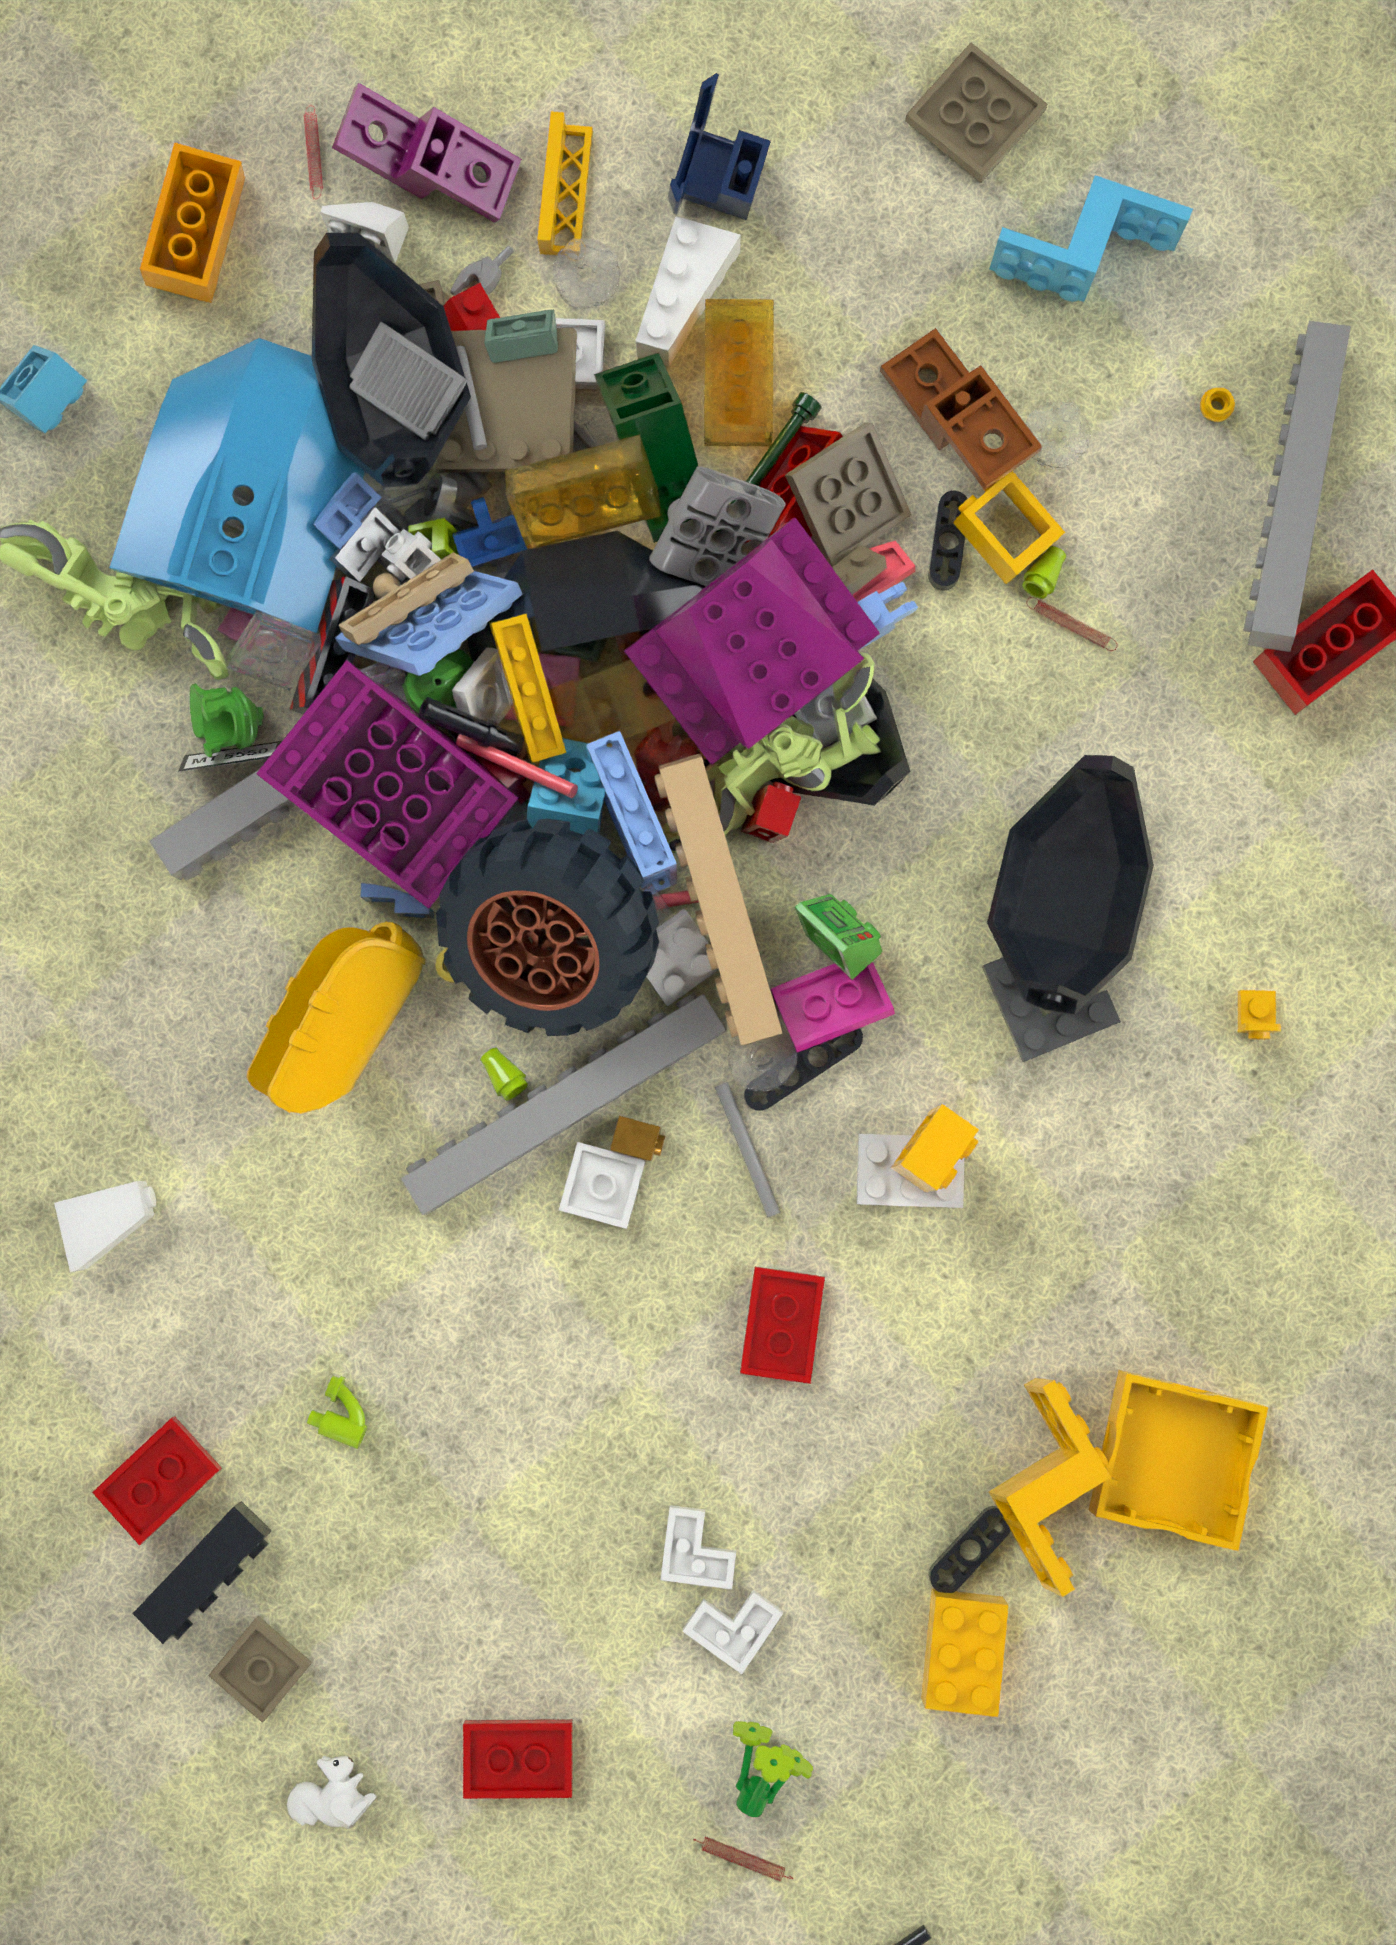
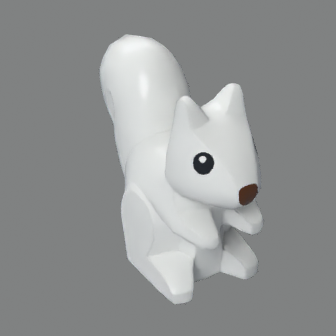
(334, 1805)

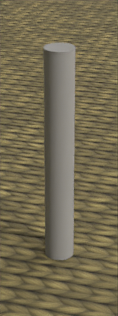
(472, 409)

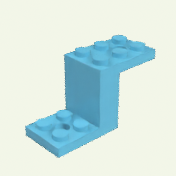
(1106, 209)
(582, 810)

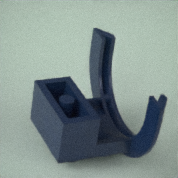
(716, 169)

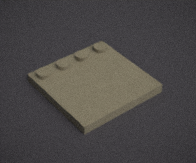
(522, 407)

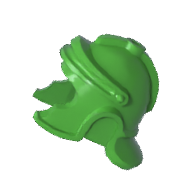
(448, 670)
(224, 718)

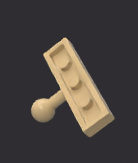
(399, 600)

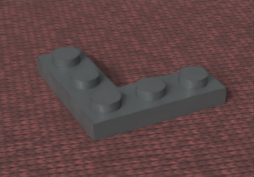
(1038, 1033)

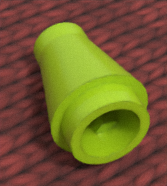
(1043, 575)
(504, 1075)

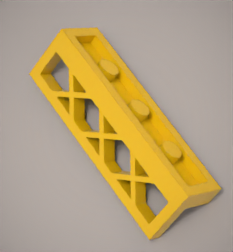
(553, 180)
(528, 688)

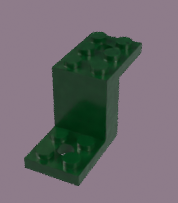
(647, 404)

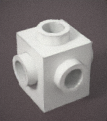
(409, 554)

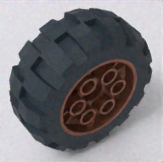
(590, 895)

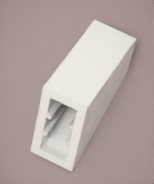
(101, 1220)

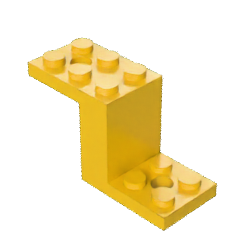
(1050, 1484)

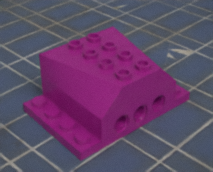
(754, 644)
(387, 783)

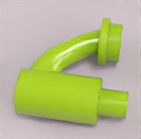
(335, 1426)

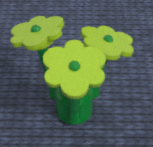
(774, 1763)

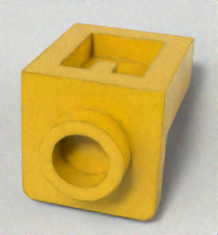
(1257, 1013)

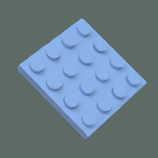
(440, 626)

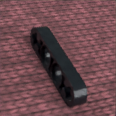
(806, 1071)

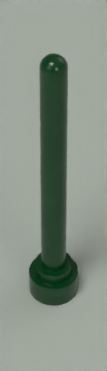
(804, 409)

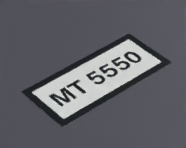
(228, 756)

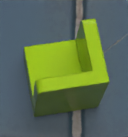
(439, 534)

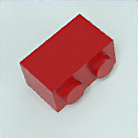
(773, 814)

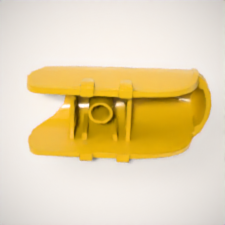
(335, 1015)

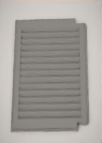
(406, 382)

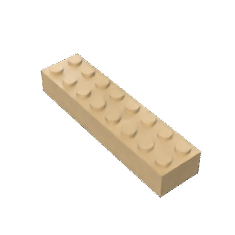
(720, 898)

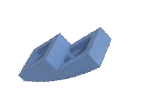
(346, 510)
(404, 903)

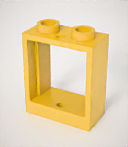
(985, 541)

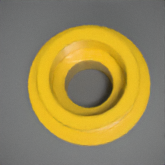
(1222, 396)

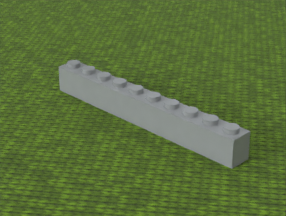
(1298, 486)
(226, 821)
(563, 1104)

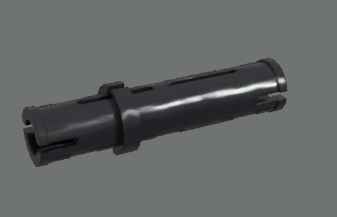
(485, 732)

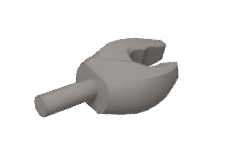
(484, 271)

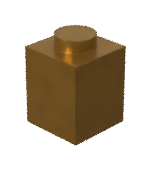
(637, 1139)

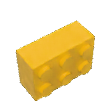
(936, 1149)
(964, 1653)

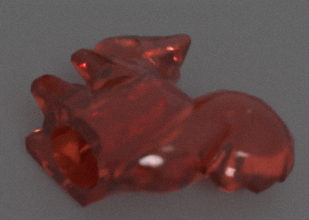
(655, 752)

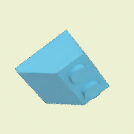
(41, 388)

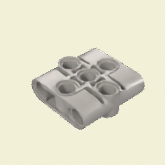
(708, 506)

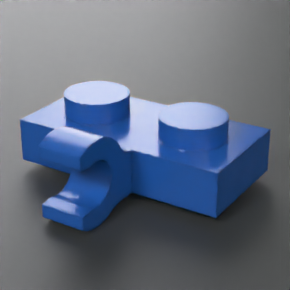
(490, 538)

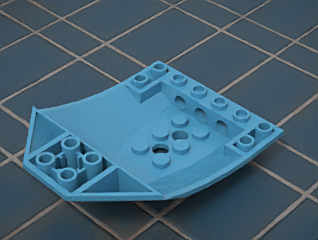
(229, 425)

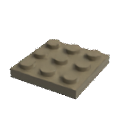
(976, 112)
(848, 493)

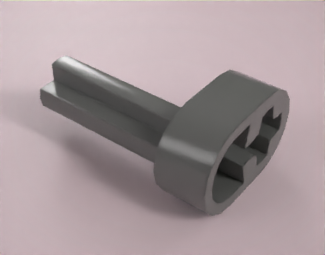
(440, 503)

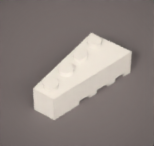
(687, 275)

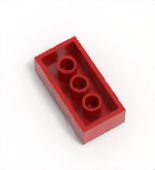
(1332, 643)

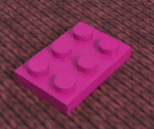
(830, 1004)

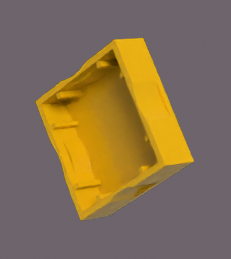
(1179, 1459)

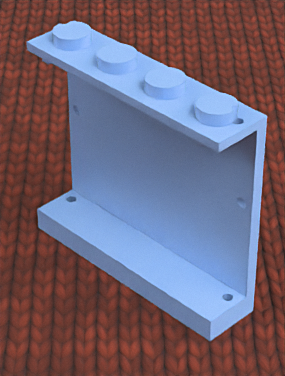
(633, 812)

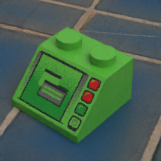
(839, 933)

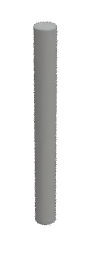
(747, 1149)

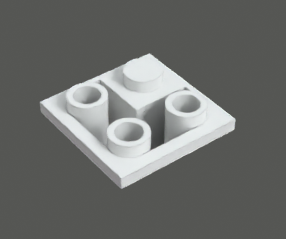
(377, 223)

